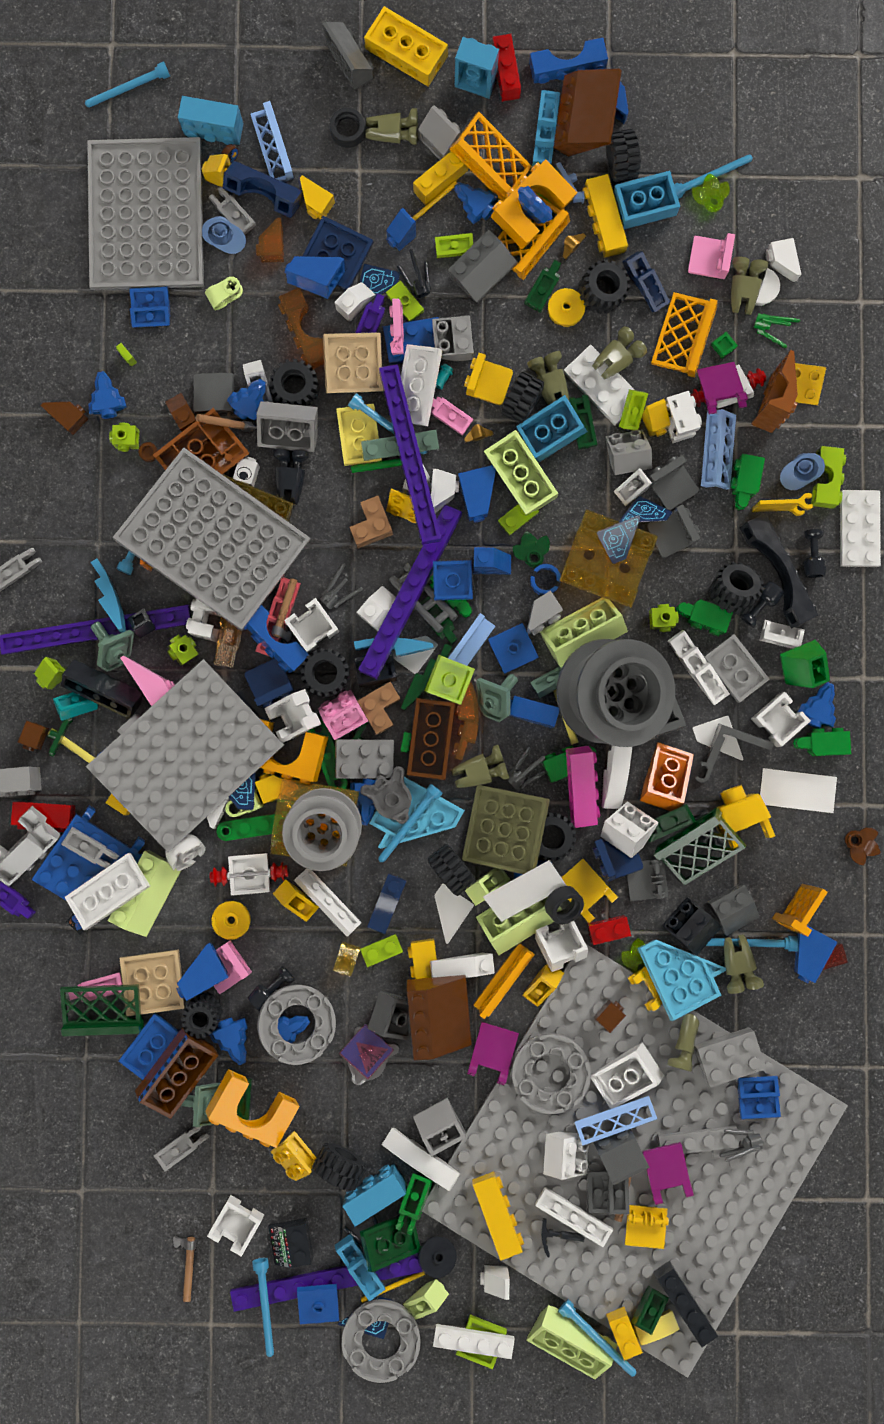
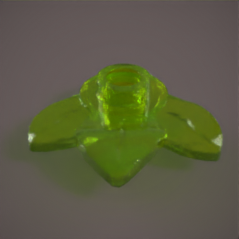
(711, 190)
(633, 958)

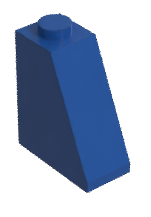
(315, 273)
(477, 491)
(491, 561)
(534, 711)
(812, 955)
(202, 974)

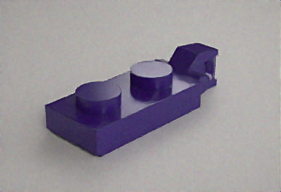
(372, 316)
(14, 902)

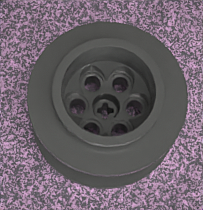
(589, 675)

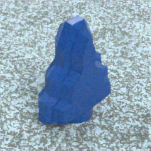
(476, 201)
(533, 206)
(105, 398)
(247, 400)
(820, 707)
(364, 804)
(291, 1027)
(231, 1038)

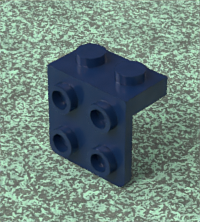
(268, 683)
(615, 862)

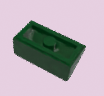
(649, 1310)

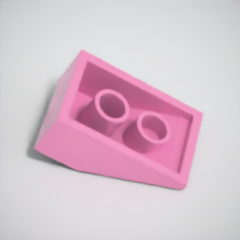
(150, 683)

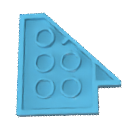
(437, 817)
(680, 977)

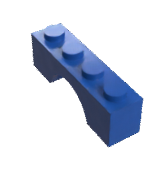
(547, 67)
(287, 655)

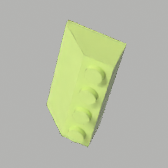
(521, 473)
(589, 623)
(141, 911)
(516, 928)
(569, 1343)

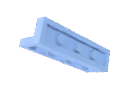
(277, 140)
(715, 449)
(472, 640)
(613, 1113)

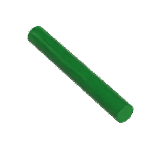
(376, 465)

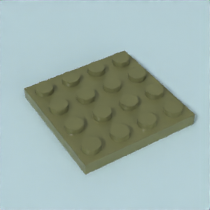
(505, 829)

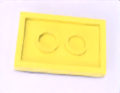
(354, 428)

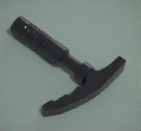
(562, 1234)

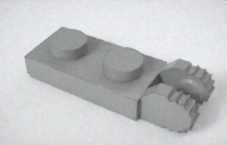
(233, 211)
(17, 568)
(87, 847)
(179, 1148)

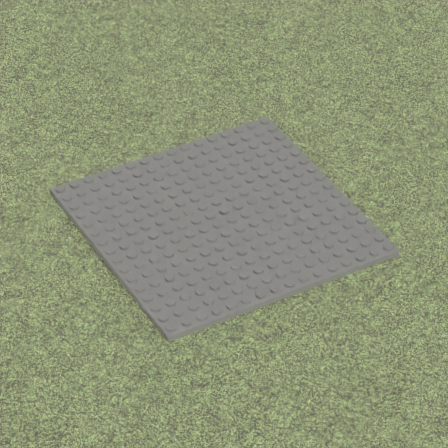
(710, 1235)

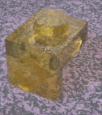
(346, 959)

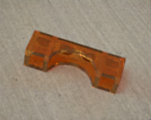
(295, 308)

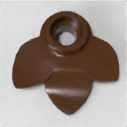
(864, 845)

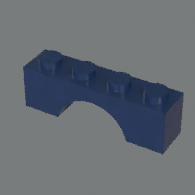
(243, 179)

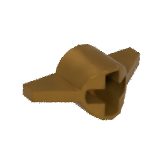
(571, 244)
(478, 433)

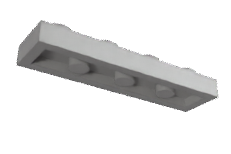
(701, 1139)

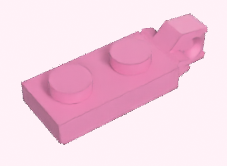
(396, 328)
(450, 415)
(113, 979)

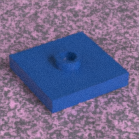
(452, 580)
(513, 648)
(318, 1304)

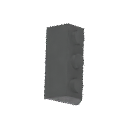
(348, 53)
(482, 266)

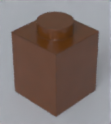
(33, 736)
(610, 1015)

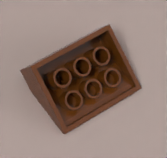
(587, 110)
(438, 1016)

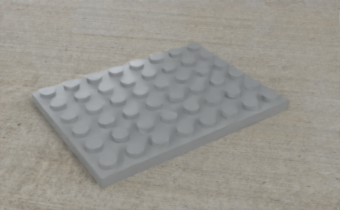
(145, 213)
(212, 538)
(185, 755)

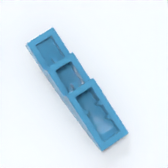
(546, 126)
(110, 601)
(402, 646)

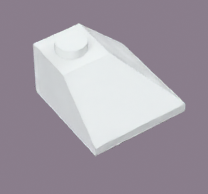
(443, 488)
(376, 607)

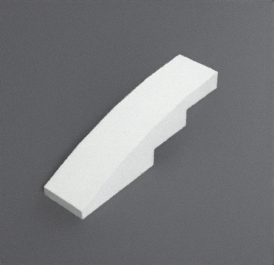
(698, 667)
(616, 777)
(420, 1159)

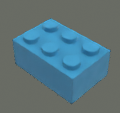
(476, 67)
(210, 120)
(646, 200)
(551, 428)
(374, 1194)

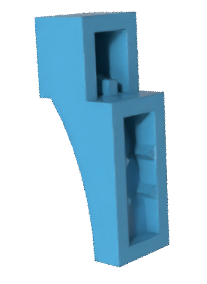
(356, 1264)

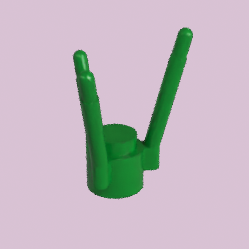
(764, 322)

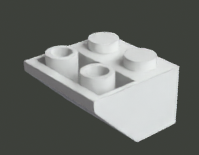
(628, 829)
(565, 1155)

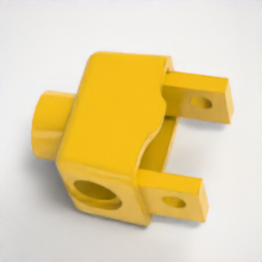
(744, 811)

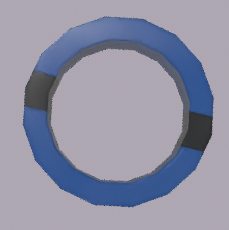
(542, 567)

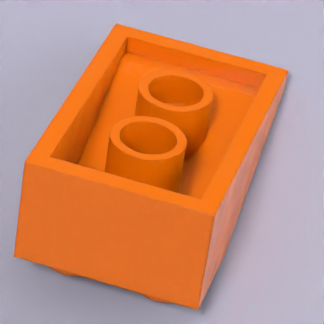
(667, 777)

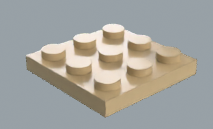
(352, 362)
(157, 981)

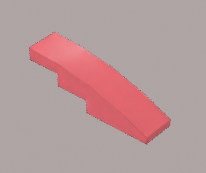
(275, 609)

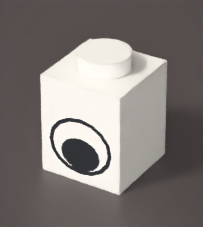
(247, 471)

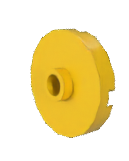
(563, 316)
(222, 925)

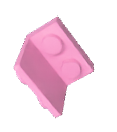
(711, 256)
(342, 714)
(234, 965)

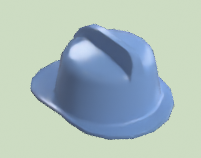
(223, 235)
(802, 471)

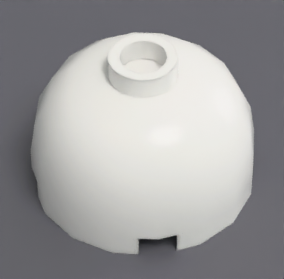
(183, 853)

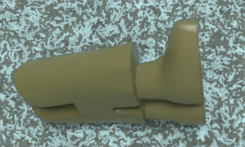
(388, 127)
(746, 286)
(617, 356)
(554, 380)
(478, 770)
(740, 962)
(686, 1043)

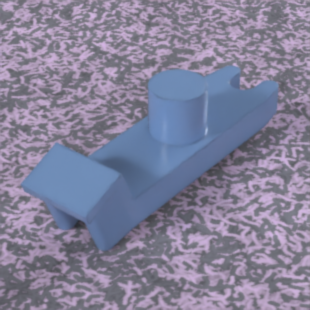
(570, 179)

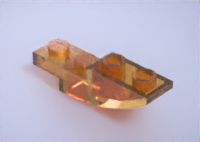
(227, 644)
(469, 714)

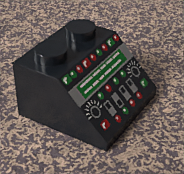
(291, 1243)

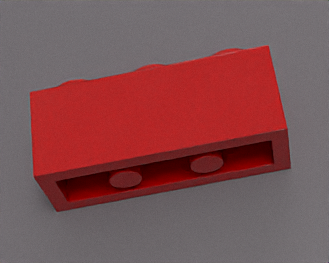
(507, 71)
(57, 815)

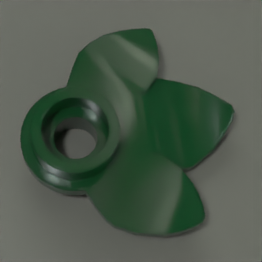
(532, 547)

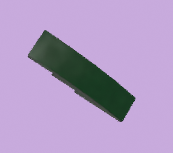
(420, 682)

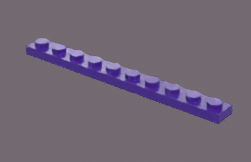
(410, 455)
(408, 595)
(82, 631)
(286, 1288)

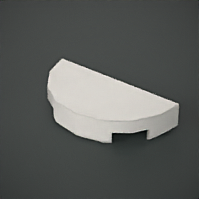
(769, 288)

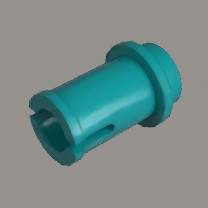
(443, 375)

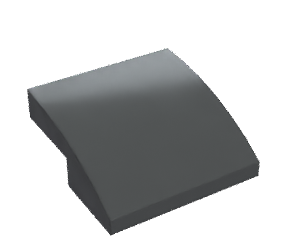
(212, 392)
(606, 1197)

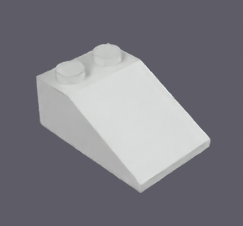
(627, 1076)

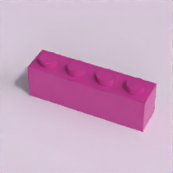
(582, 786)

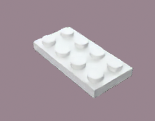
(419, 380)
(606, 394)
(860, 528)
(107, 891)

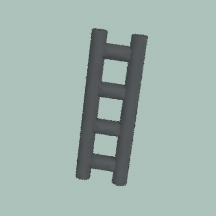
(423, 609)

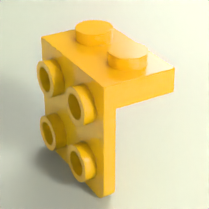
(488, 380)

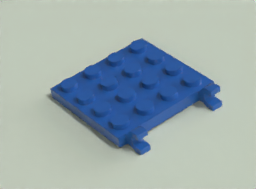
(66, 870)

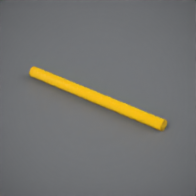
(434, 201)
(397, 1284)

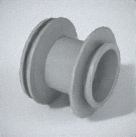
(311, 852)

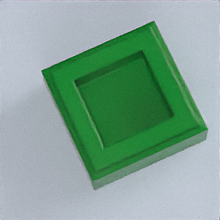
(724, 345)
(406, 742)

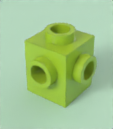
(124, 437)
(657, 621)
(189, 650)

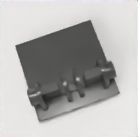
(648, 882)

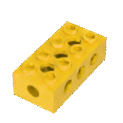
(406, 46)

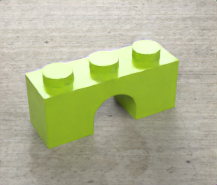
(829, 494)

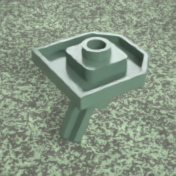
(112, 647)
(495, 699)
(200, 1102)

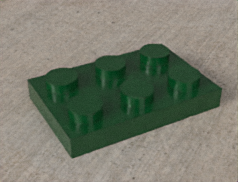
(387, 1245)

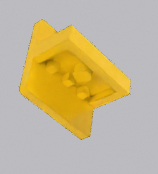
(294, 1157)

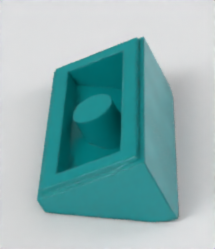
(73, 705)

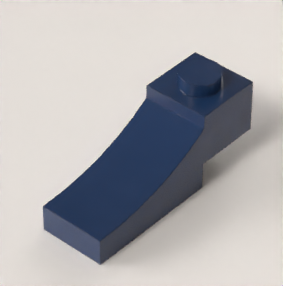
(646, 280)
(386, 903)

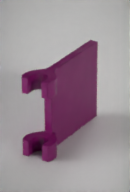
(721, 383)
(493, 1050)
(667, 1170)

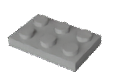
(736, 668)
(363, 758)

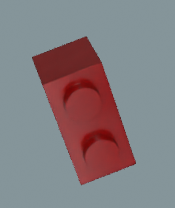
(608, 929)

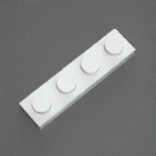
(327, 901)
(573, 1216)
(473, 1341)

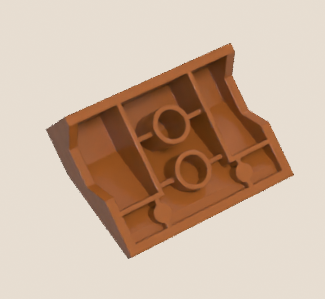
(779, 396)
(209, 442)

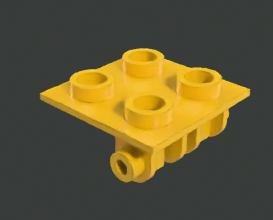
(809, 383)
(400, 505)
(646, 1226)

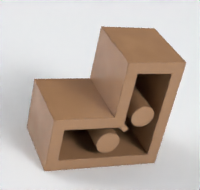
(376, 525)
(374, 705)

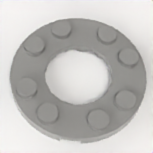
(321, 1036)
(556, 1101)
(381, 1369)

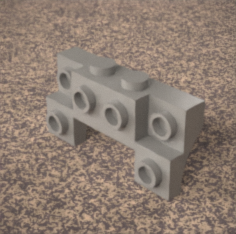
(28, 848)

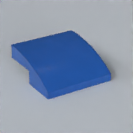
(150, 307)
(759, 1097)

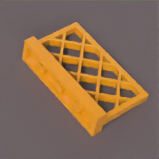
(470, 157)
(543, 241)
(699, 341)
(801, 909)
(503, 980)

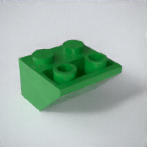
(805, 665)

